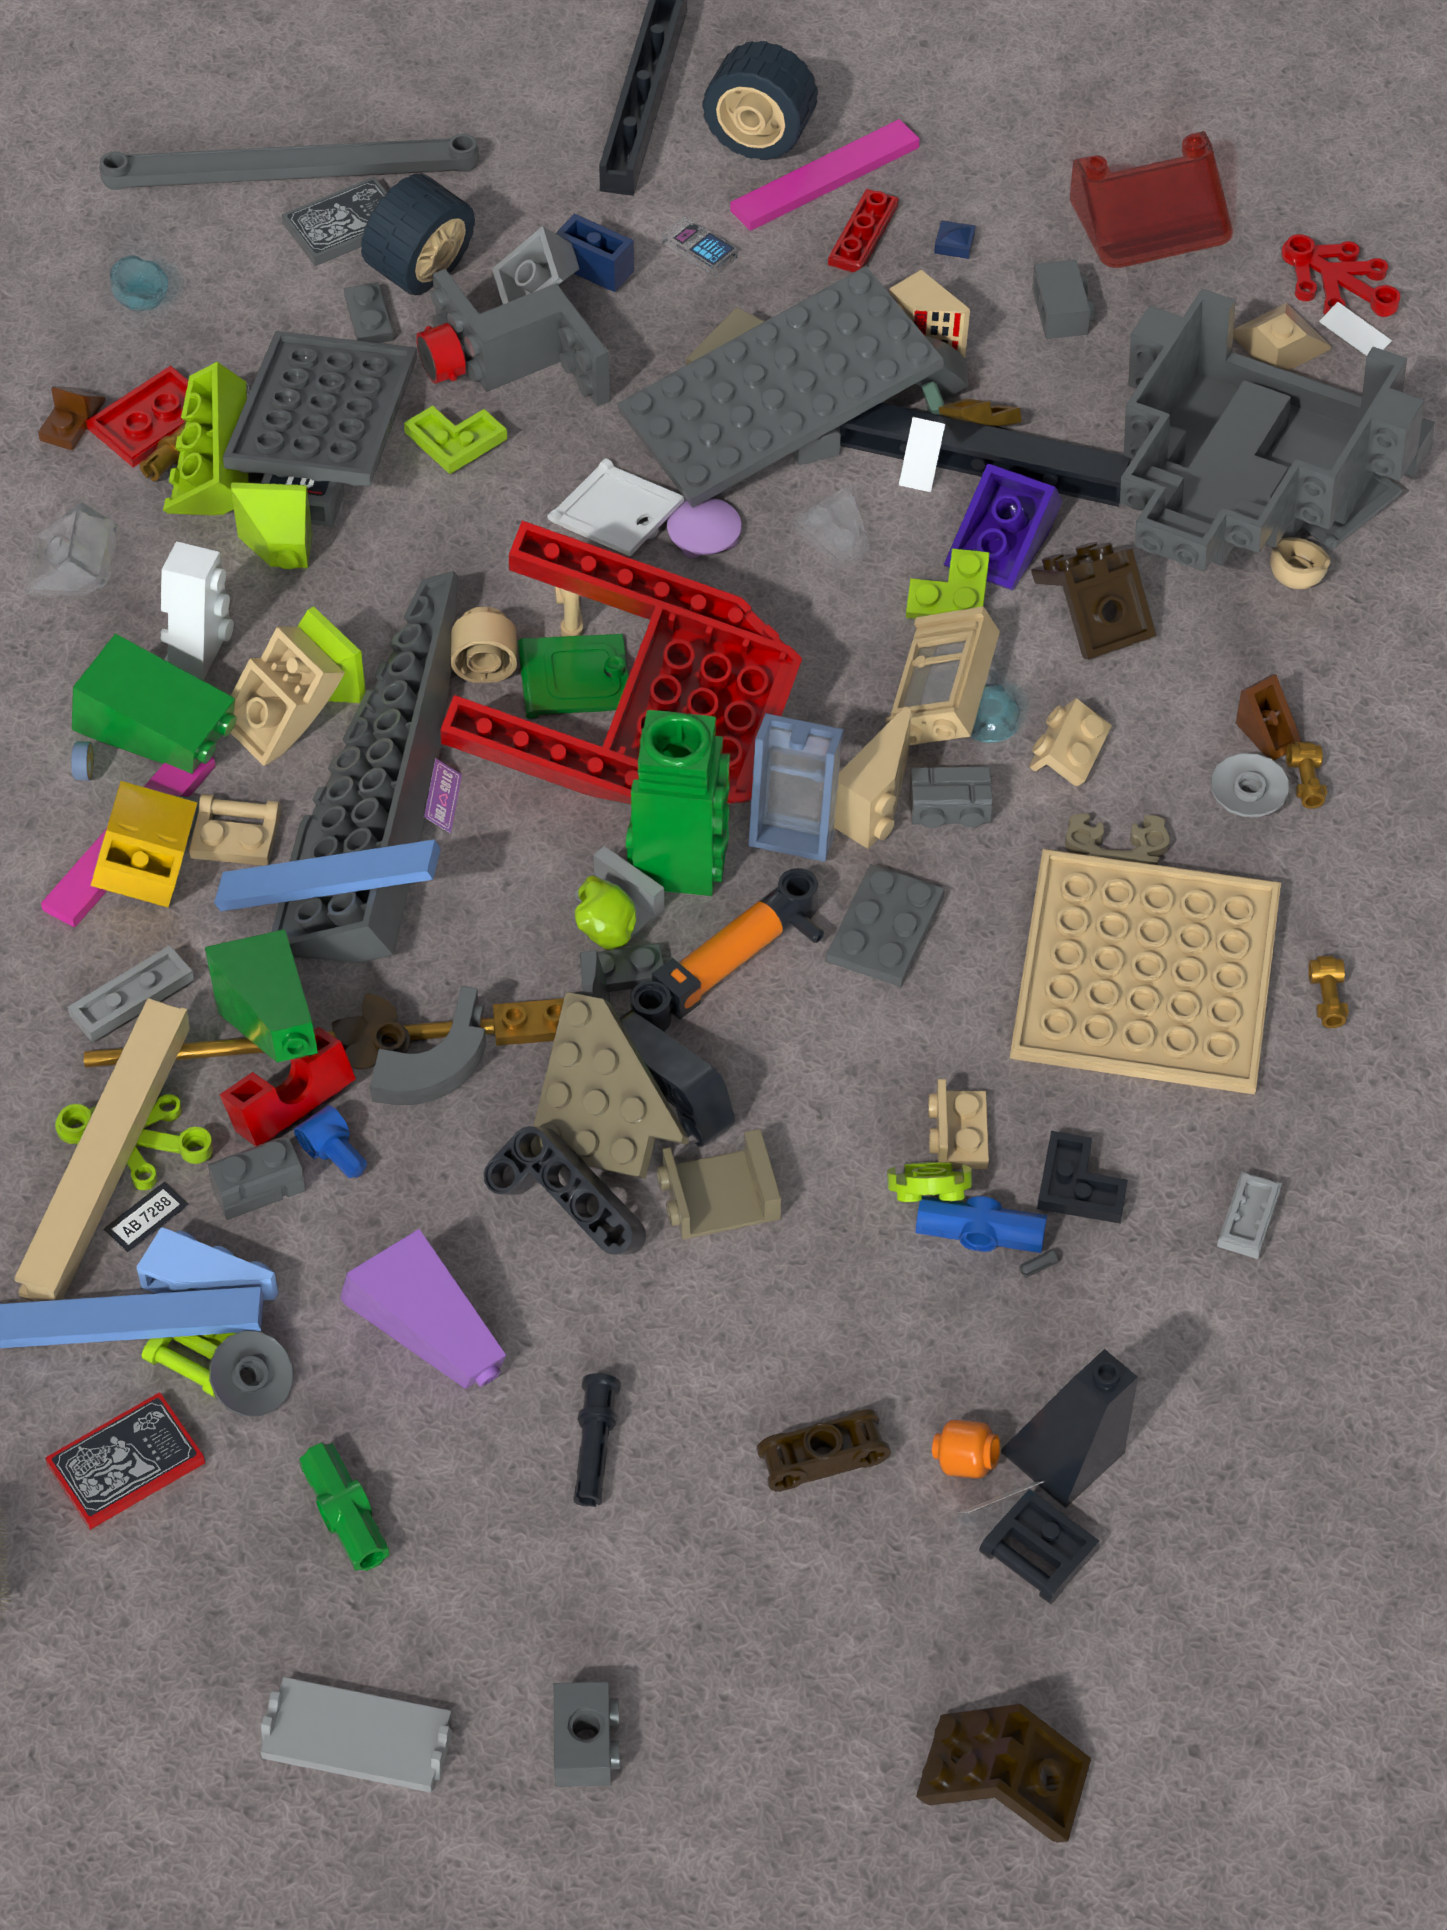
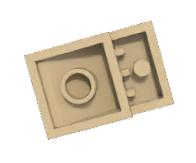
(282, 693)

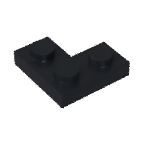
(1072, 1190)

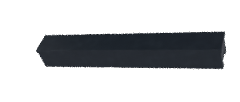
(641, 96)
(970, 446)

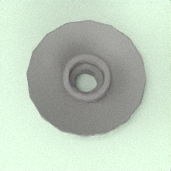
(1253, 774)

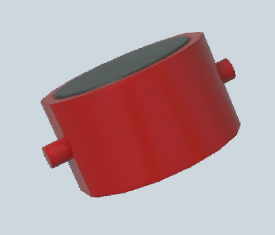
(441, 353)

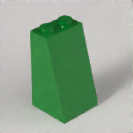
(150, 707)

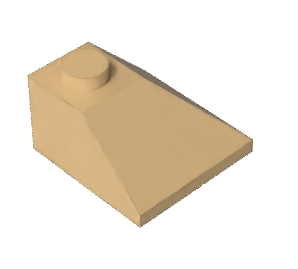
(1280, 338)

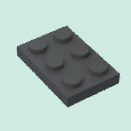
(885, 925)

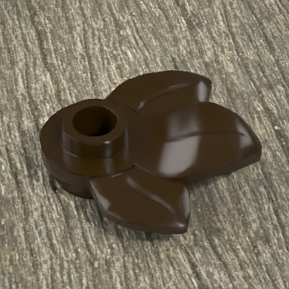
(366, 1033)

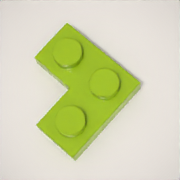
(451, 444)
(962, 591)

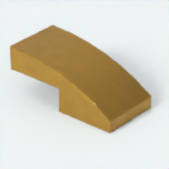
(981, 412)

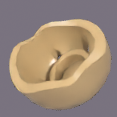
(1297, 570)

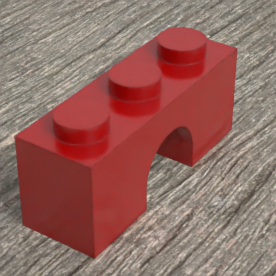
(262, 1110)

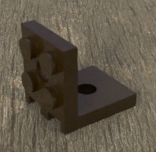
(1090, 581)
(1006, 1764)

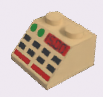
(933, 309)

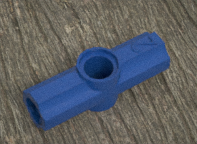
(981, 1224)

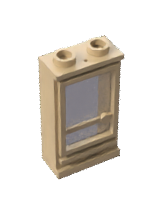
(946, 674)

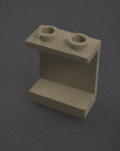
(721, 1189)

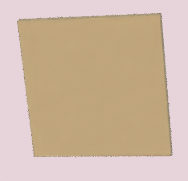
(1147, 971)

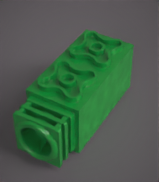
(680, 803)

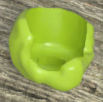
(605, 913)

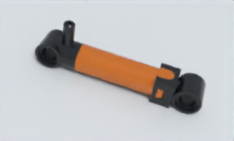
(679, 985)

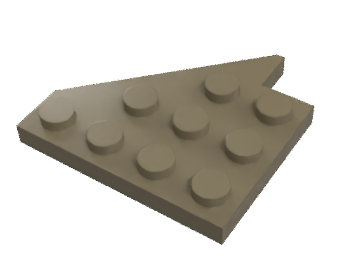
(602, 1092)

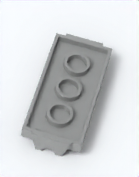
(356, 1734)

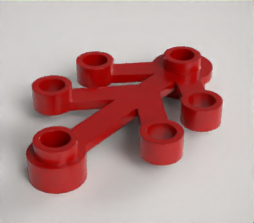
(1303, 253)

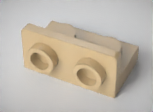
(961, 1127)

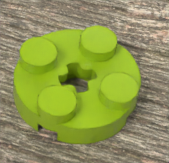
(929, 1179)

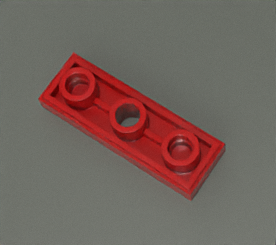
(863, 230)

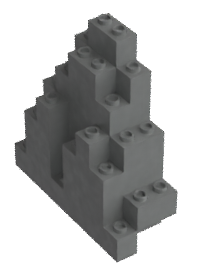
(1246, 448)

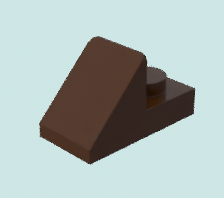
(68, 418)

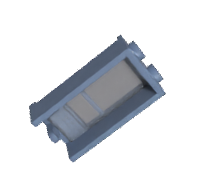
(795, 787)

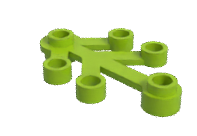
(150, 1139)

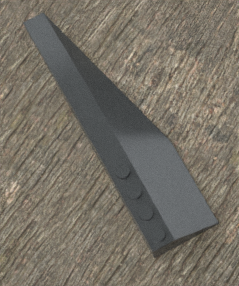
(378, 785)

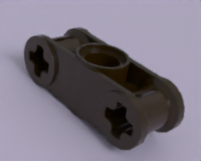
(842, 1435)

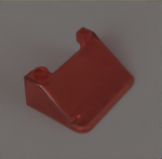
(1152, 207)

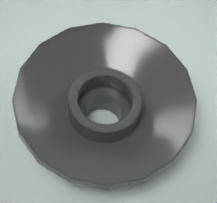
(269, 1370)

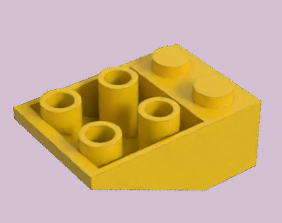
(144, 844)

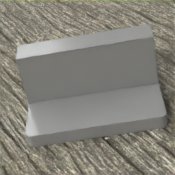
(643, 890)

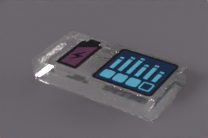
(699, 246)

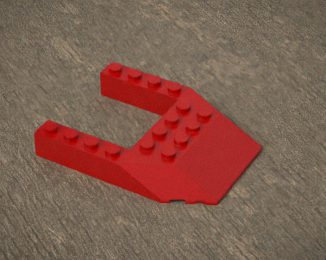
(697, 658)

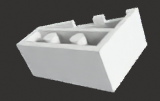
(196, 608)

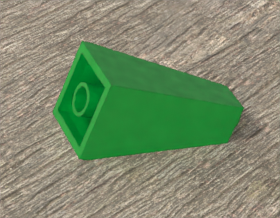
(262, 994)

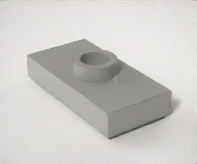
(1249, 1215)

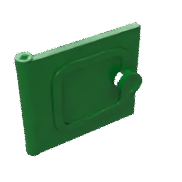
(570, 675)

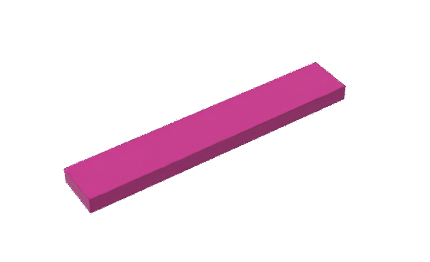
(824, 174)
(74, 894)

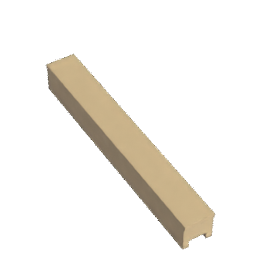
(102, 1152)

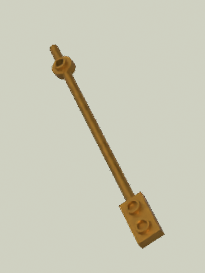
(511, 1025)

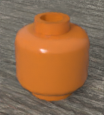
(966, 1449)

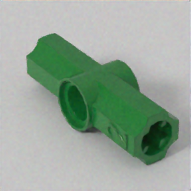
(344, 1506)

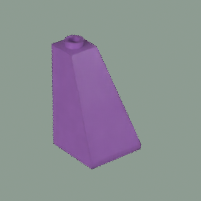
(424, 1309)

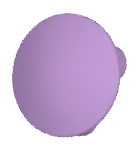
(705, 528)

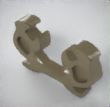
(1150, 841)

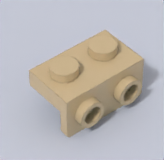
(1071, 741)

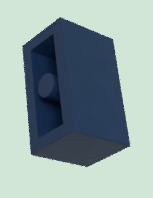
(600, 252)

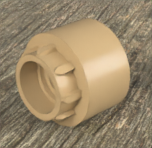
(483, 646)

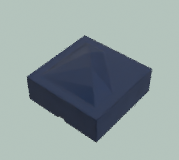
(954, 239)

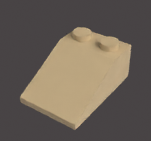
(873, 782)

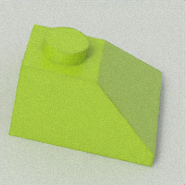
(274, 522)
(341, 651)

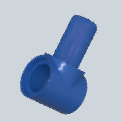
(328, 1138)

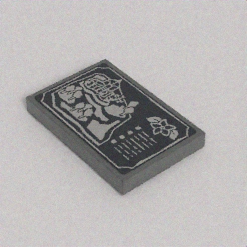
(335, 221)

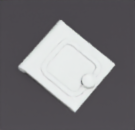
(612, 504)

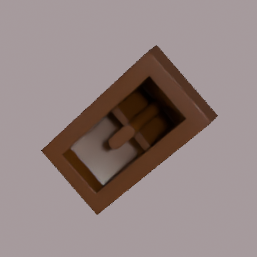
(1267, 717)

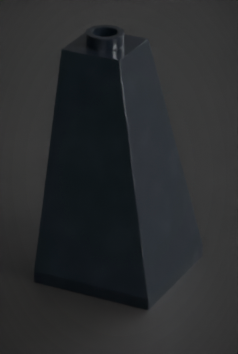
(1078, 1430)

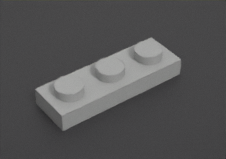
(128, 993)

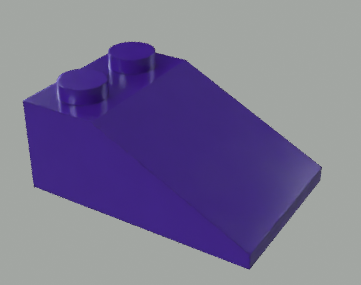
(1009, 520)

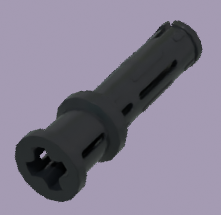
(596, 1422)

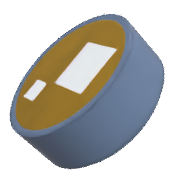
(82, 760)

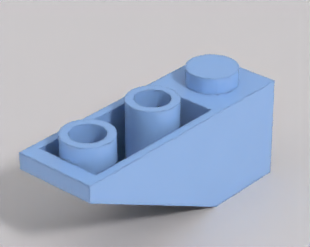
(183, 1264)

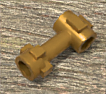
(1307, 757)
(1328, 972)

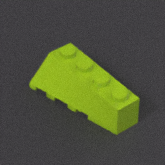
(211, 414)

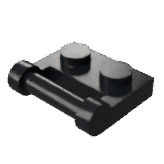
(1049, 1536)

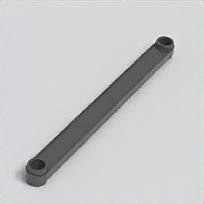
(289, 162)

